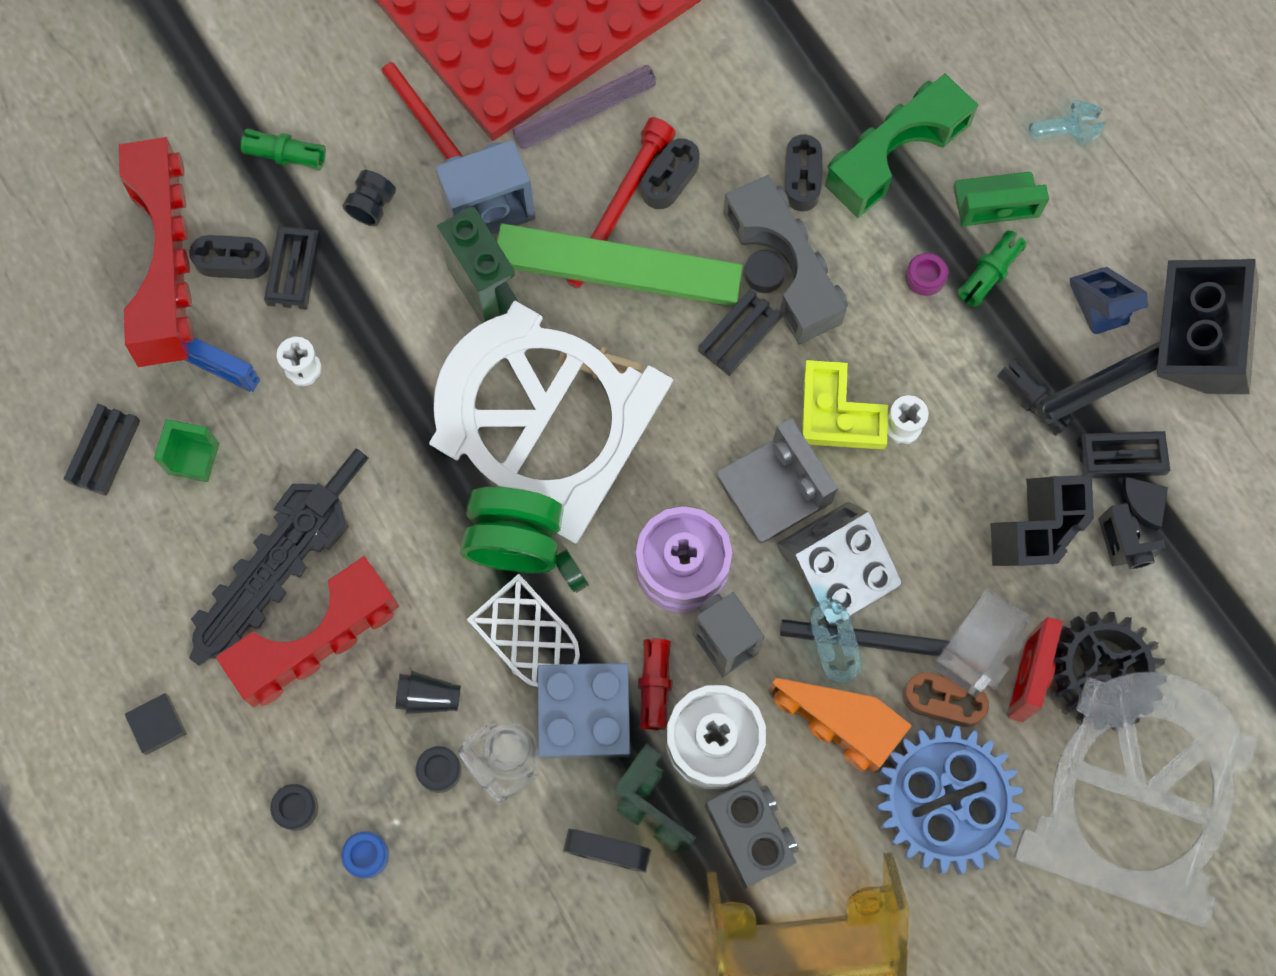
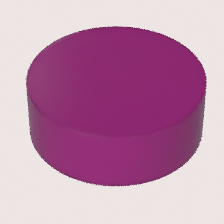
(926, 274)

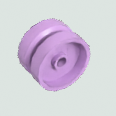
(688, 535)

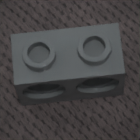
(727, 632)
(740, 837)

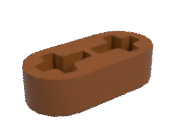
(943, 709)

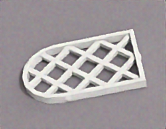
(493, 643)

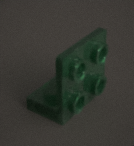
(642, 779)

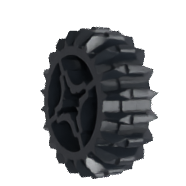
(1097, 655)

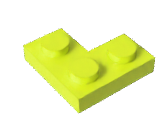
(832, 420)

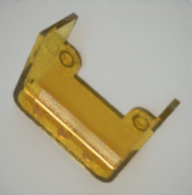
(861, 943)

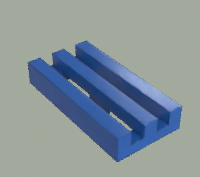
(222, 365)

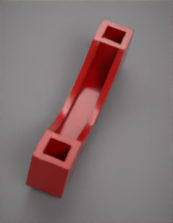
(156, 316)

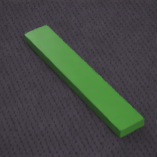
(620, 265)

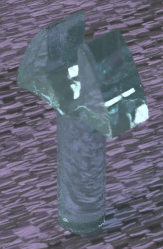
(1079, 111)

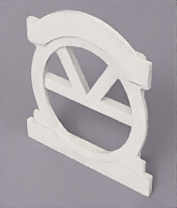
(631, 395)

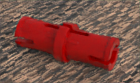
(655, 684)

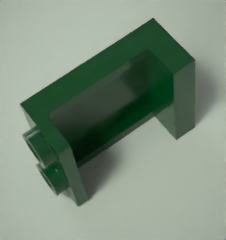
(477, 264)

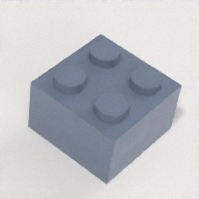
(490, 182)
(583, 711)

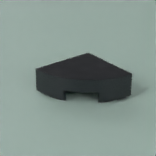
(1145, 501)

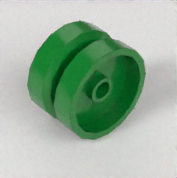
(512, 530)

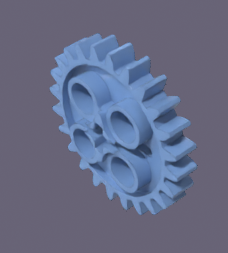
(965, 837)

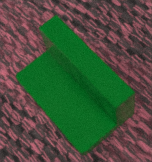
(999, 198)

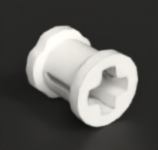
(289, 357)
(902, 408)

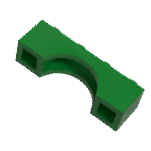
(933, 116)

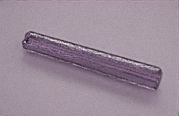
(584, 107)

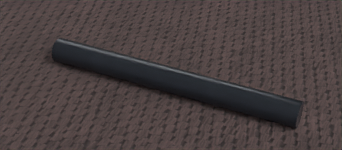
(870, 638)

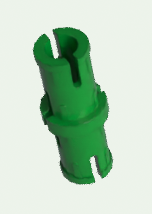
(283, 149)
(992, 268)

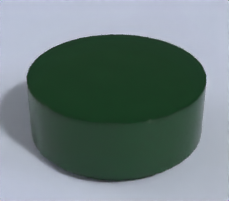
(571, 571)

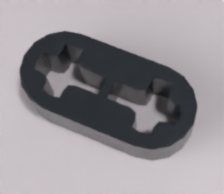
(811, 173)
(677, 178)
(230, 254)
(607, 850)

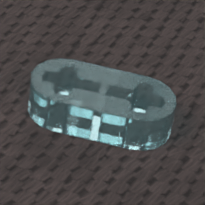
(845, 637)

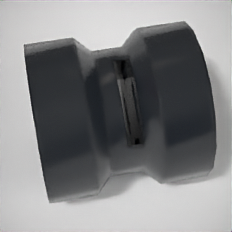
(369, 198)

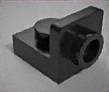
(1122, 538)

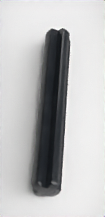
(1098, 385)

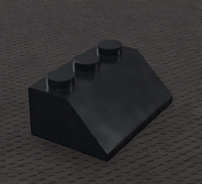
(1209, 325)

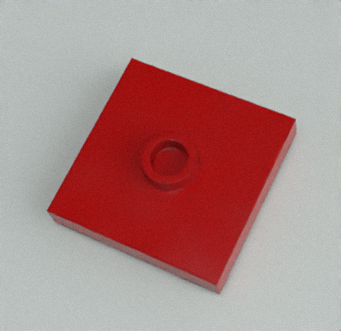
(1035, 670)

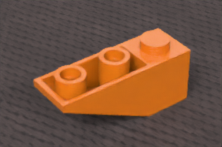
(851, 720)

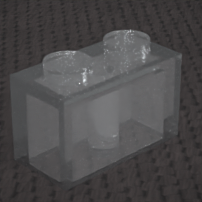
(983, 642)

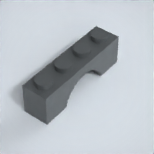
(762, 217)

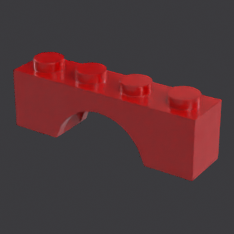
(264, 667)

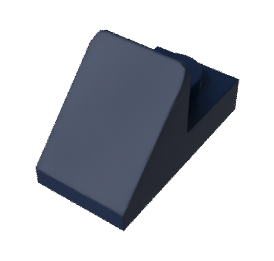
(1107, 299)

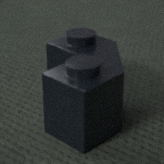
(1056, 514)

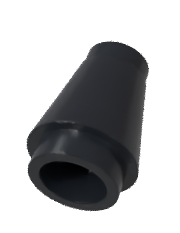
(426, 694)

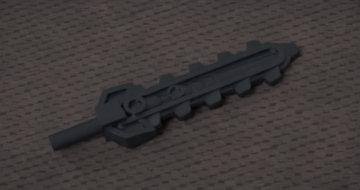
(307, 520)

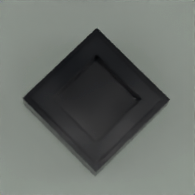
(155, 724)

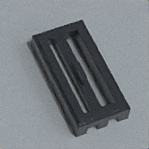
(288, 298)
(761, 307)
(88, 442)
(1089, 456)

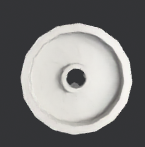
(720, 712)

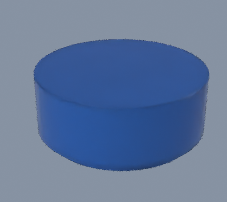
(365, 855)

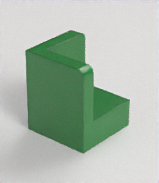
(186, 450)

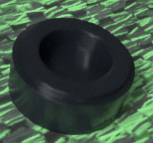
(764, 271)
(438, 769)
(294, 807)

